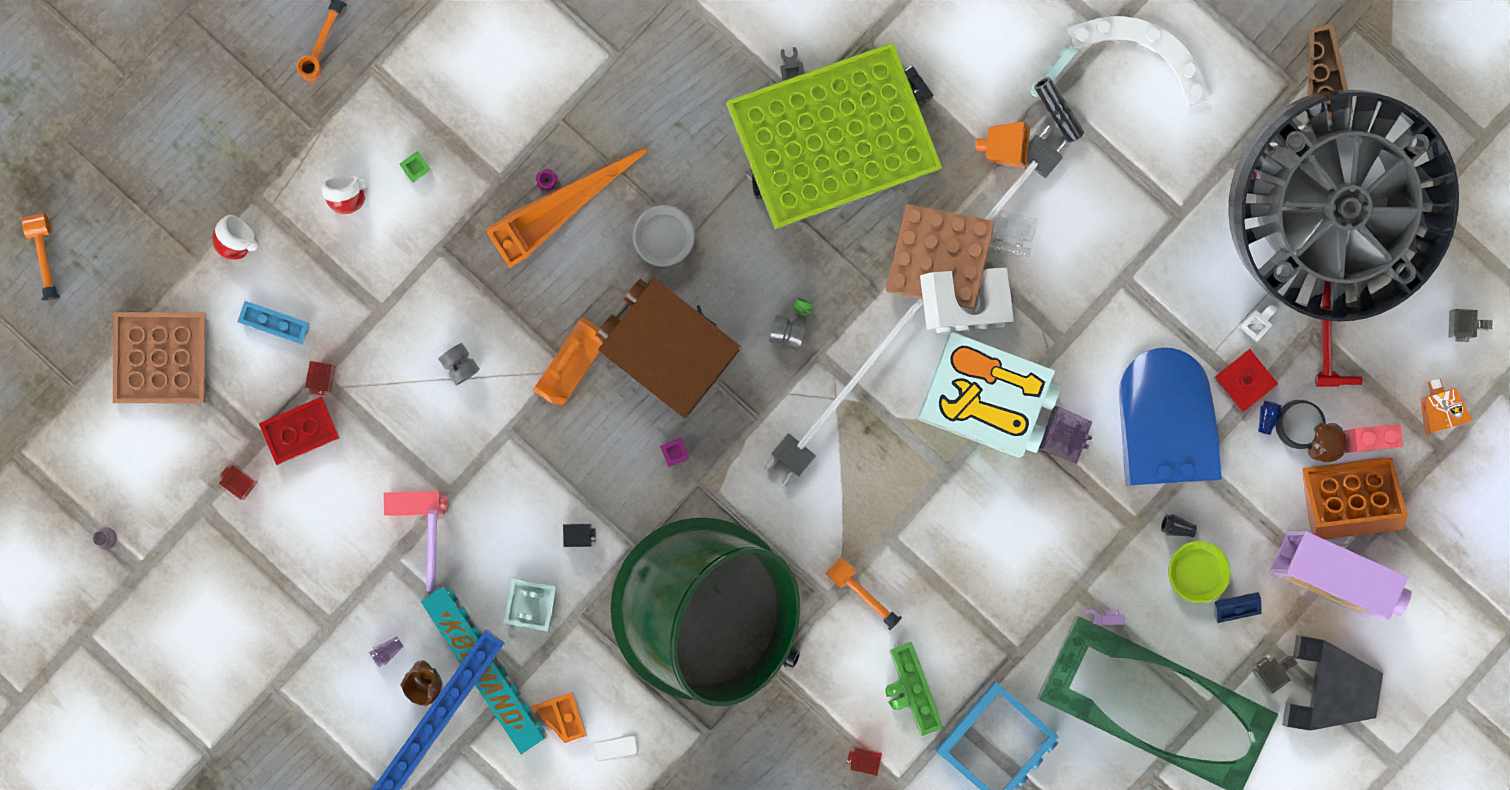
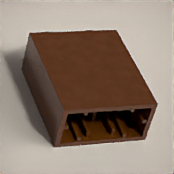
(667, 346)

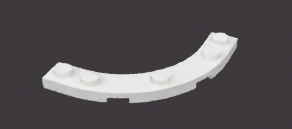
(1152, 37)

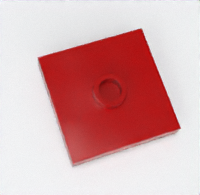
(1246, 380)

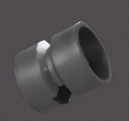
(787, 332)
(454, 357)

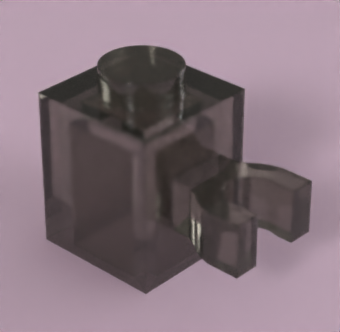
(1464, 324)
(1272, 673)

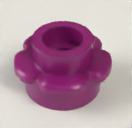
(541, 176)

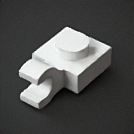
(1257, 324)

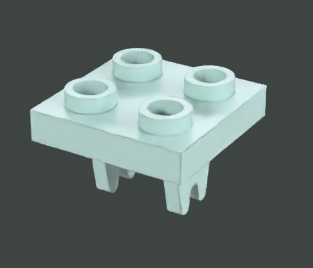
(530, 604)

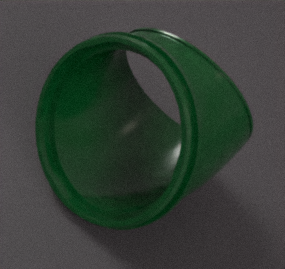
(657, 587)

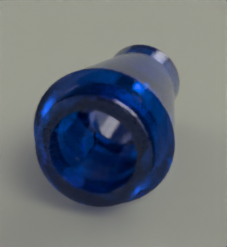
(1269, 416)

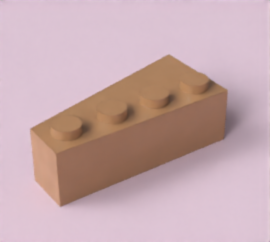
(1324, 63)

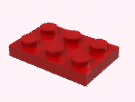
(299, 430)

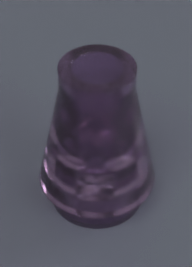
(110, 538)
(386, 651)

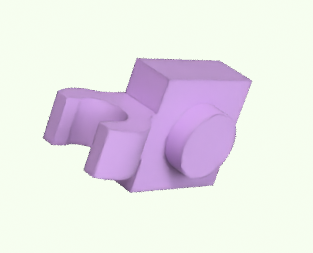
(1110, 618)

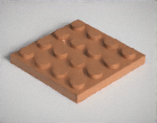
(940, 243)
(159, 357)

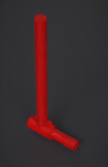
(1327, 377)

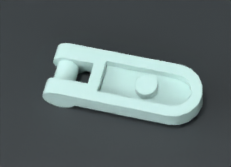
(1053, 71)

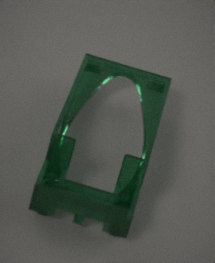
(1084, 634)

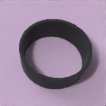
(1279, 425)

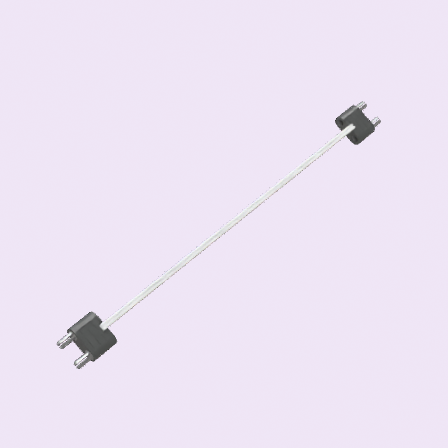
(794, 454)

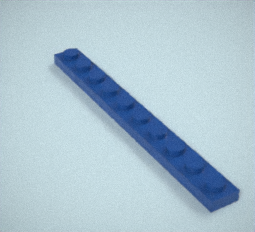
(440, 712)

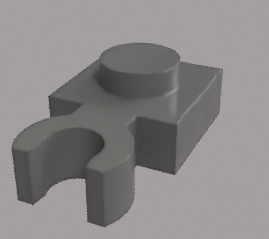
(791, 68)

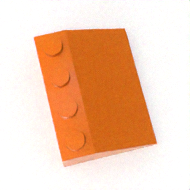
(1354, 498)

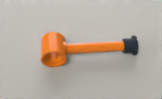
(335, 8)
(36, 227)
(843, 574)

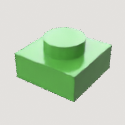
(415, 167)

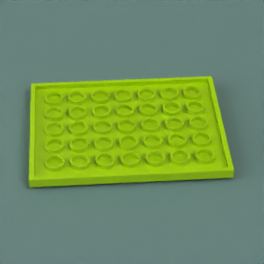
(833, 135)

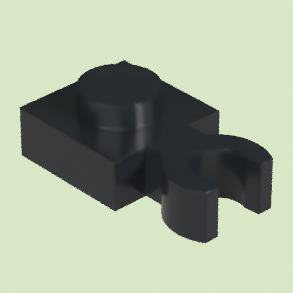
(920, 89)

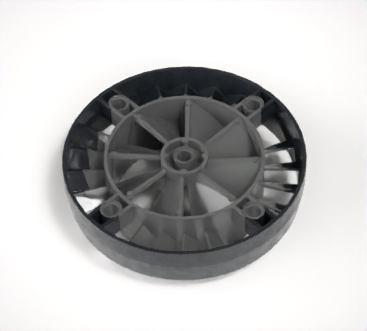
(1336, 241)

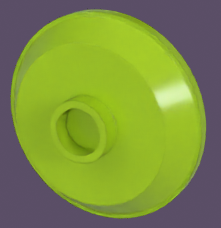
(1199, 572)

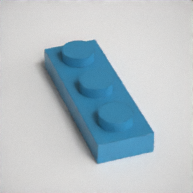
(273, 322)

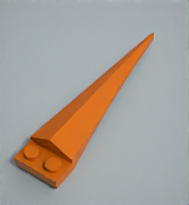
(529, 226)

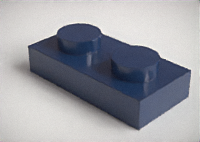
(1238, 607)

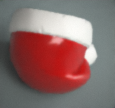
(344, 193)
(233, 238)

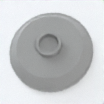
(663, 236)

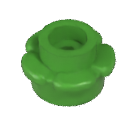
(802, 307)

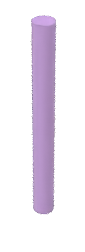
(431, 550)

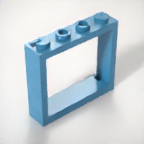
(972, 715)

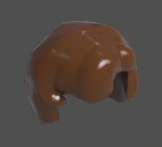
(1328, 443)
(421, 684)

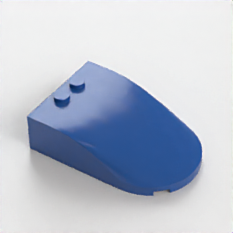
(1168, 420)

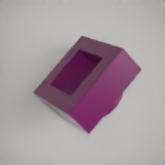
(674, 452)

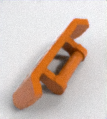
(570, 363)

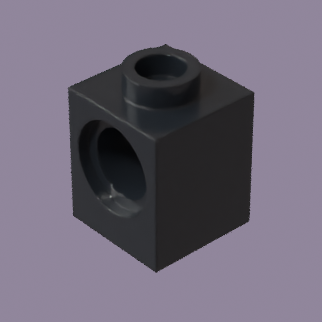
(578, 535)

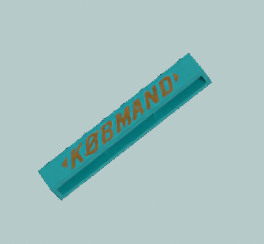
(493, 684)

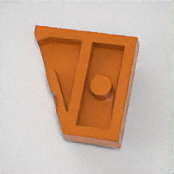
(562, 716)

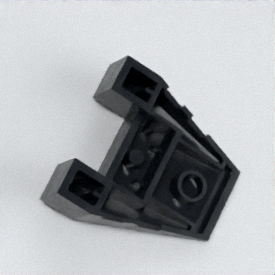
(1342, 688)

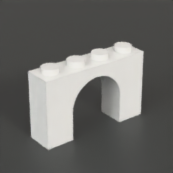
(944, 313)

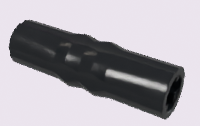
(1059, 109)

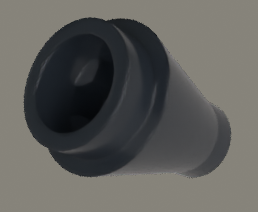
(1176, 526)

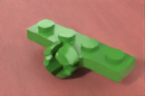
(913, 690)

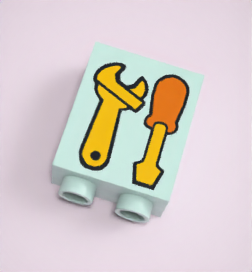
(989, 396)

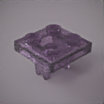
(1066, 434)

